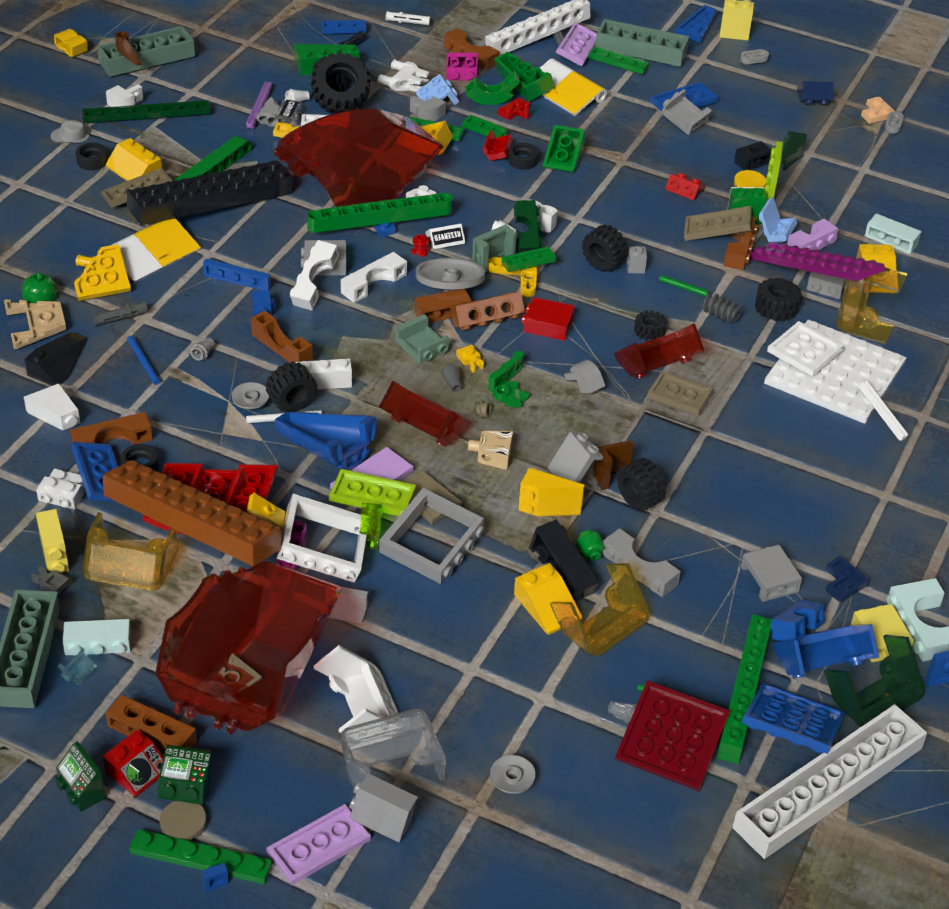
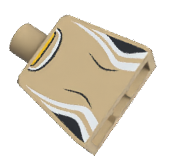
(493, 448)

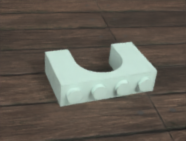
(914, 597)

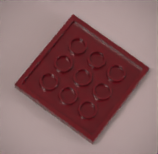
(672, 735)

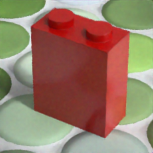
(548, 318)

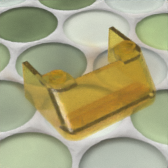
(860, 319)
(127, 564)
(619, 619)

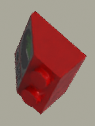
(134, 763)

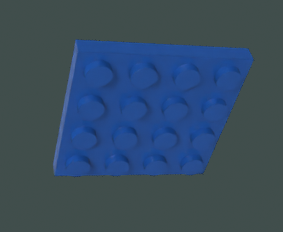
(794, 718)

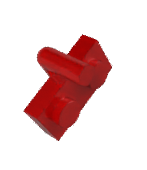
(515, 108)

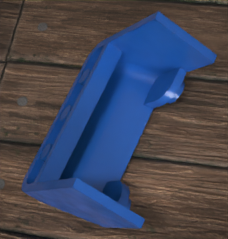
(827, 648)

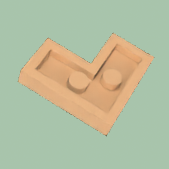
(877, 110)

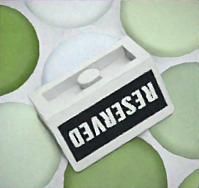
(446, 236)

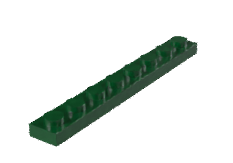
(139, 112)

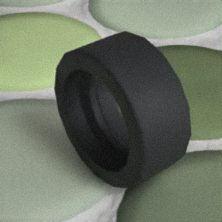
(523, 162)
(92, 163)
(140, 451)

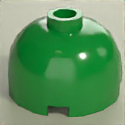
(39, 288)

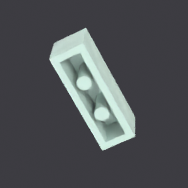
(893, 233)
(97, 637)

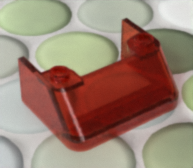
(660, 351)
(423, 414)

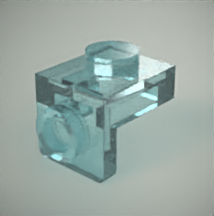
(78, 668)

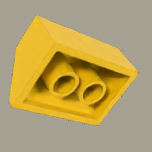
(132, 160)

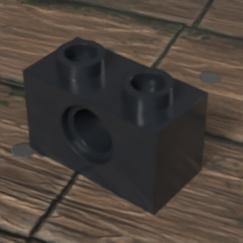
(753, 156)

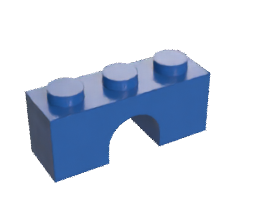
(794, 620)

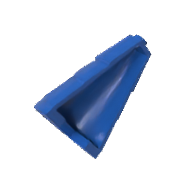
(332, 437)

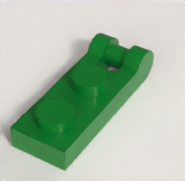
(483, 127)
(506, 371)

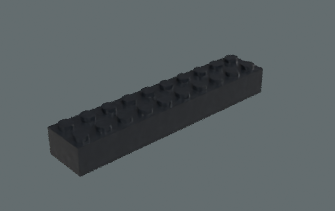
(209, 192)

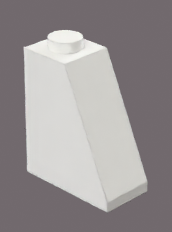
(53, 407)

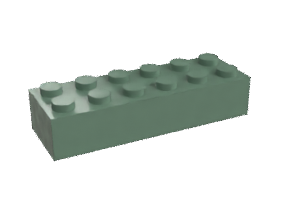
(642, 42)
(151, 49)
(26, 646)

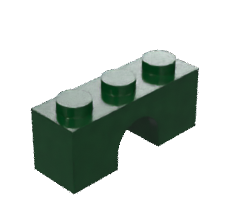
(527, 212)

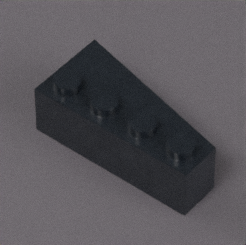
(557, 549)

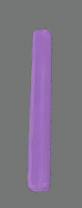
(260, 102)

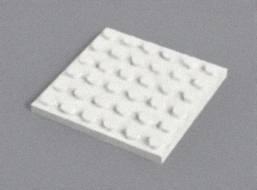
(839, 380)

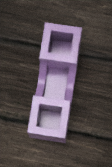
(821, 235)

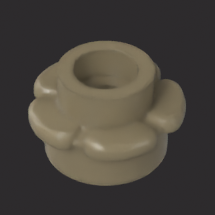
(484, 409)

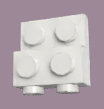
(61, 489)

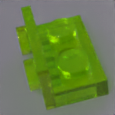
(371, 523)

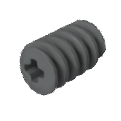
(722, 309)

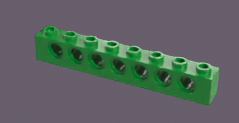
(744, 688)

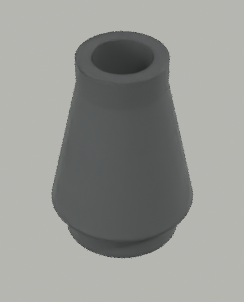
(452, 377)

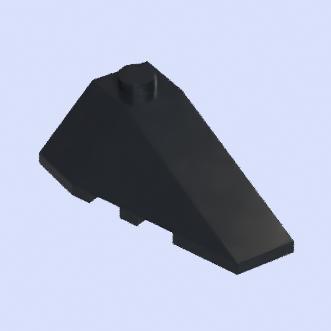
(54, 360)

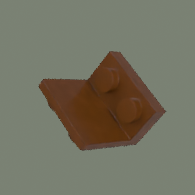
(614, 458)

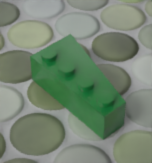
(307, 54)
(532, 80)

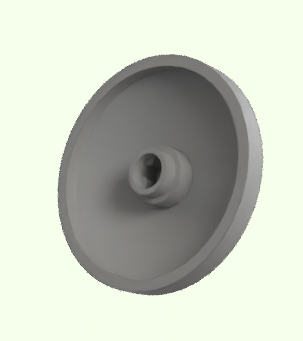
(450, 273)

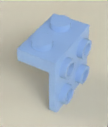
(438, 88)
(775, 228)

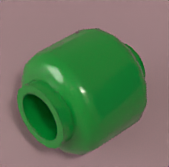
(590, 545)

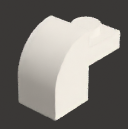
(120, 97)

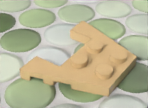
(43, 320)

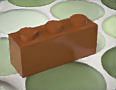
(438, 305)

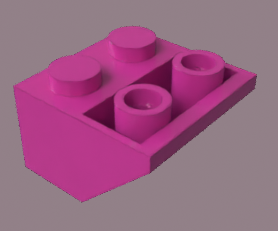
(461, 66)

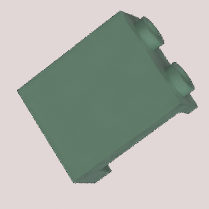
(494, 243)
(420, 340)

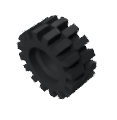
(657, 325)

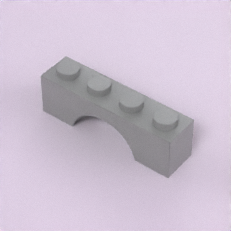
(658, 576)

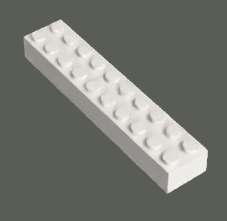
(828, 781)

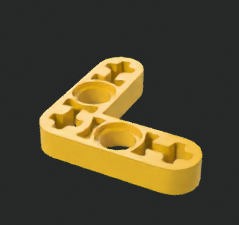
(496, 266)

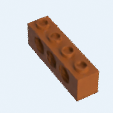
(513, 303)
(129, 715)

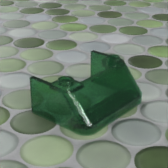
(899, 684)

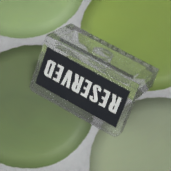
(290, 111)

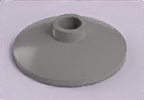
(250, 395)
(512, 767)

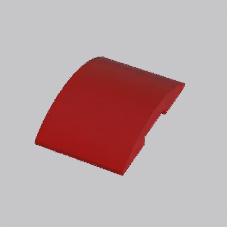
(225, 485)

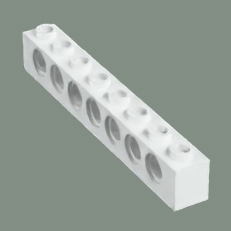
(539, 26)

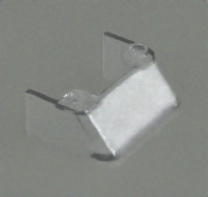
(391, 739)

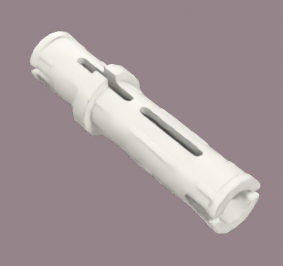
(425, 20)

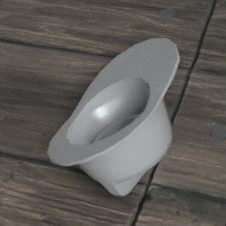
(70, 132)

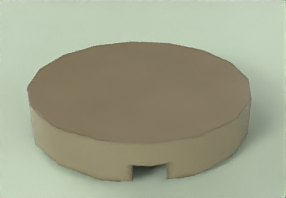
(183, 820)

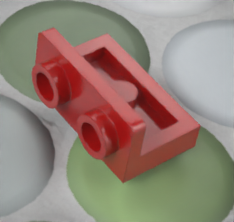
(497, 147)
(683, 186)

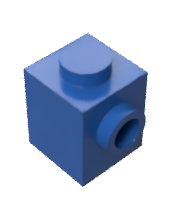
(261, 301)

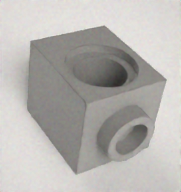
(636, 259)

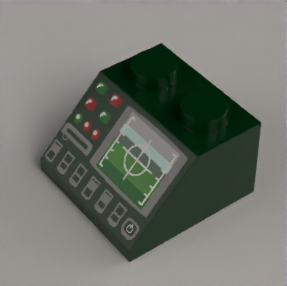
(185, 774)
(80, 778)

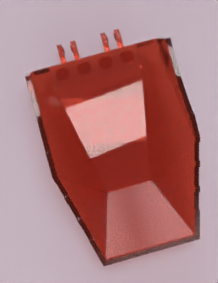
(359, 154)
(263, 618)

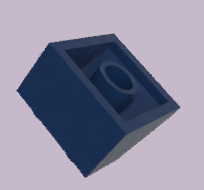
(815, 92)

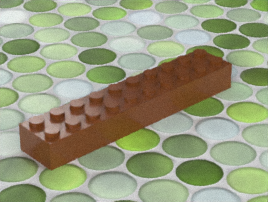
(192, 512)

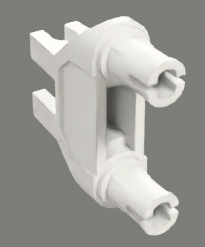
(407, 77)

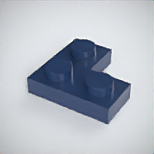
(847, 580)

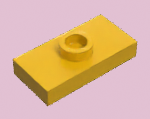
(265, 510)

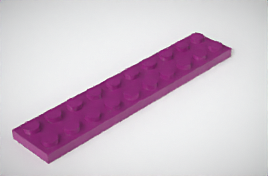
(817, 261)

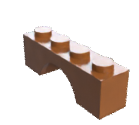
(457, 42)
(737, 252)
(267, 330)
(131, 428)

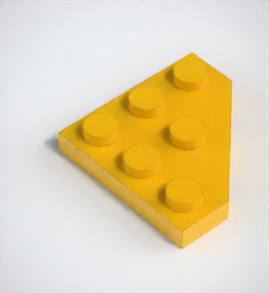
(103, 275)

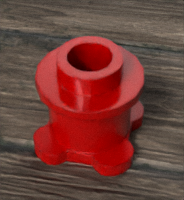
(420, 245)

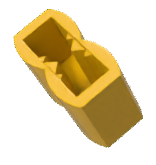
(70, 42)

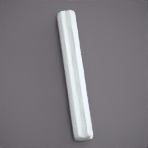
(883, 410)

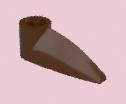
(125, 47)

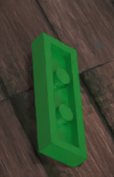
(528, 259)

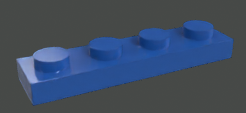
(236, 275)

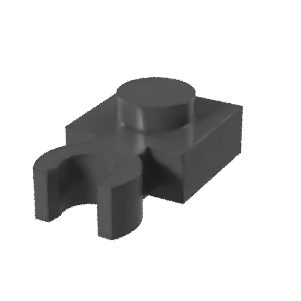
(50, 581)

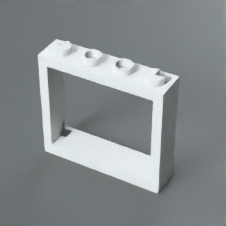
(315, 560)

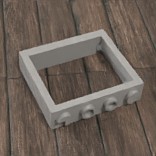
(388, 542)

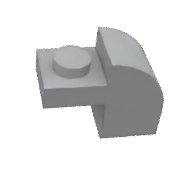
(429, 110)
(587, 376)

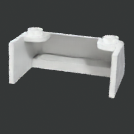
(360, 683)

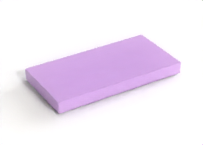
(577, 44)
(385, 465)
(318, 844)

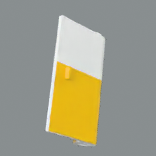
(570, 88)
(155, 248)

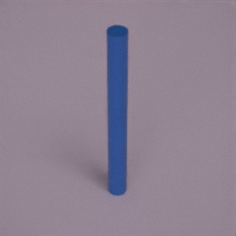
(142, 358)

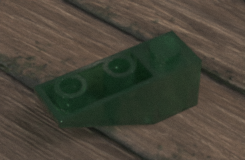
(792, 148)

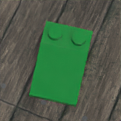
(565, 148)

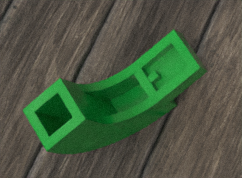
(492, 94)

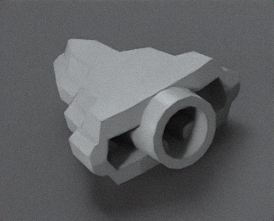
(268, 113)

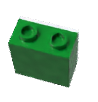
(746, 197)

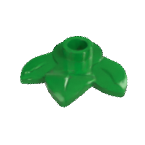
(510, 394)

